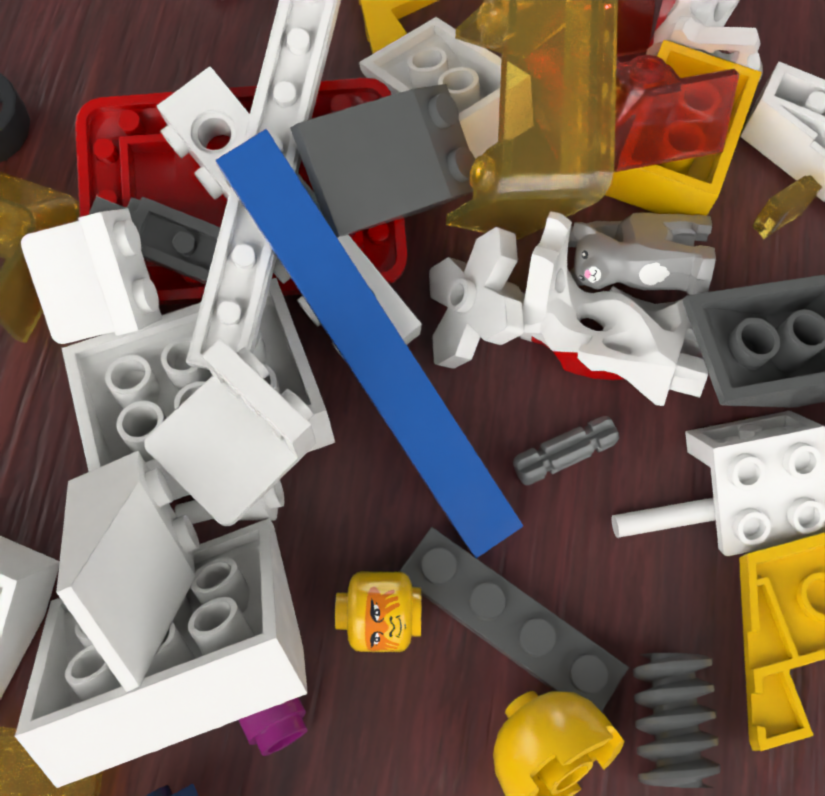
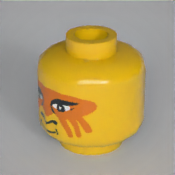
(379, 611)

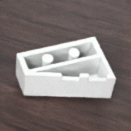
(790, 123)

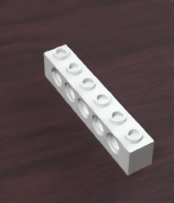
(210, 109)

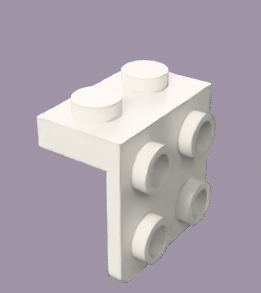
(92, 277)
(232, 435)

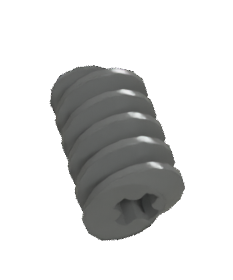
(676, 720)

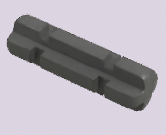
(565, 450)

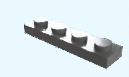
(512, 621)

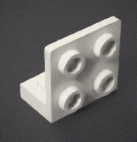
(764, 479)

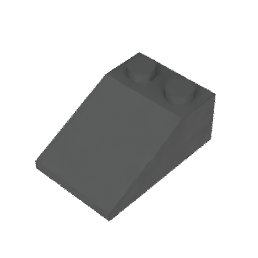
(386, 158)
(763, 342)

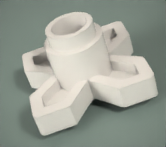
(477, 299)

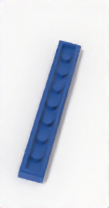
(368, 342)

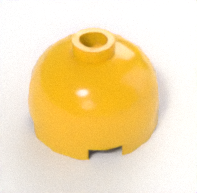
(552, 744)

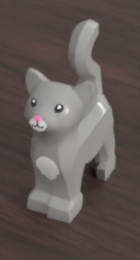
(644, 252)

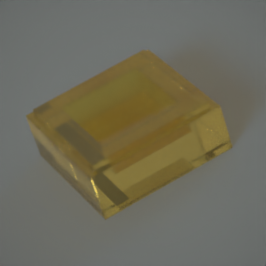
(786, 205)

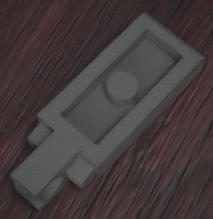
(170, 236)

